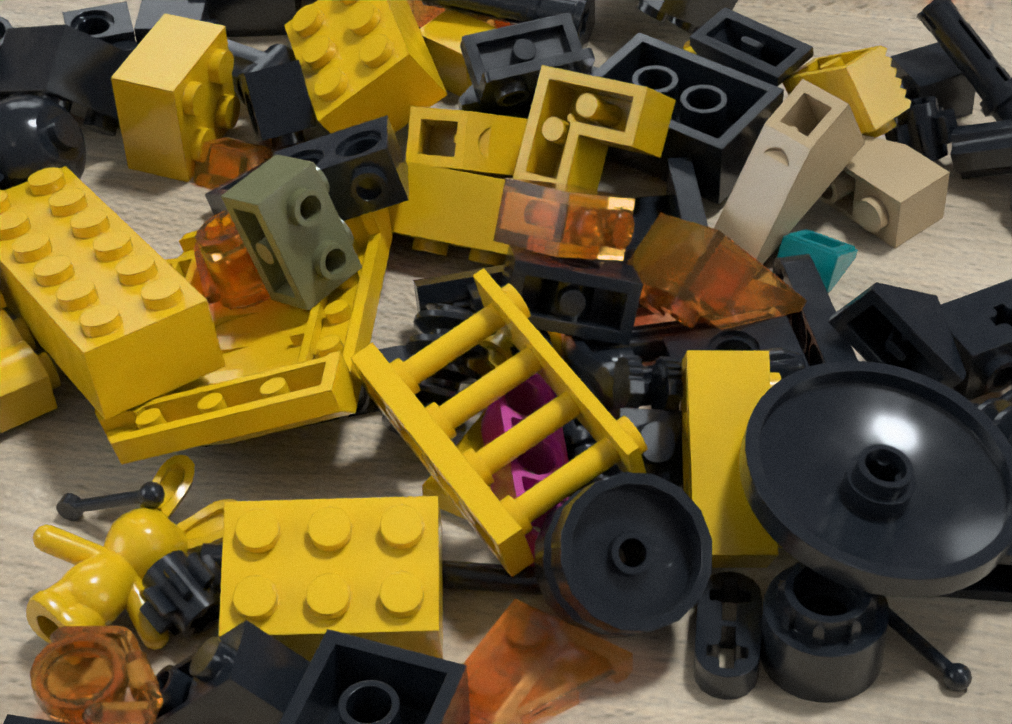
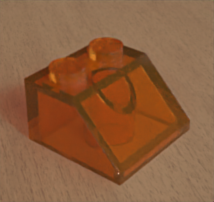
(707, 277)

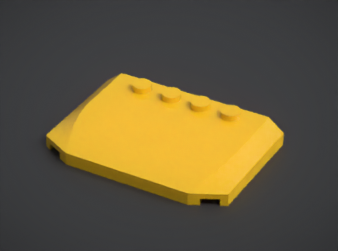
(280, 362)

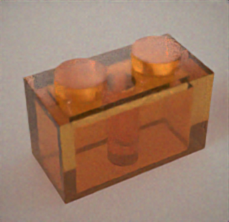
(564, 220)

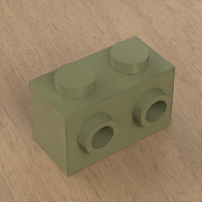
(292, 231)

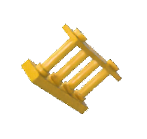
(469, 473)

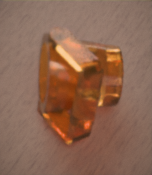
(226, 266)
(87, 676)

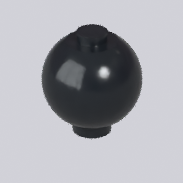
(37, 137)

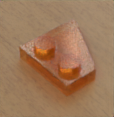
(537, 667)

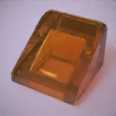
(227, 159)

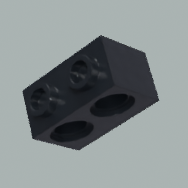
(361, 166)

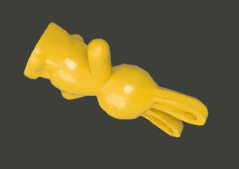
(111, 575)

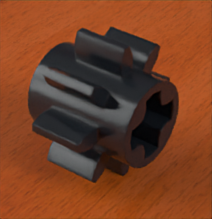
(925, 128)
(182, 594)

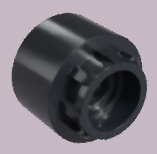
(821, 636)

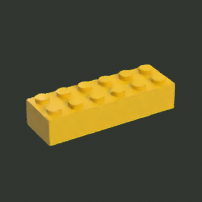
(100, 295)

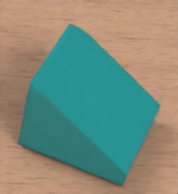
(828, 254)

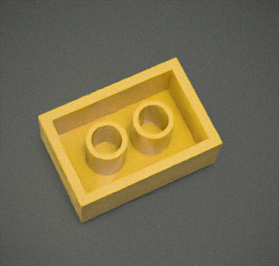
(363, 61)
(336, 567)

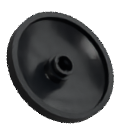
(879, 478)

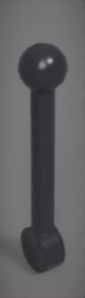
(72, 507)
(955, 675)

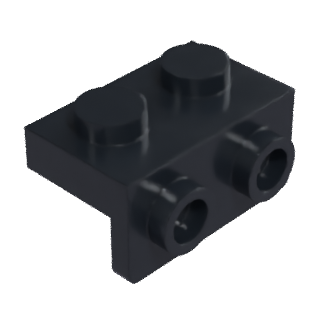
(508, 59)

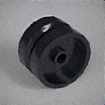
(663, 549)

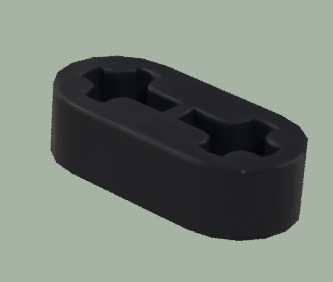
(740, 635)

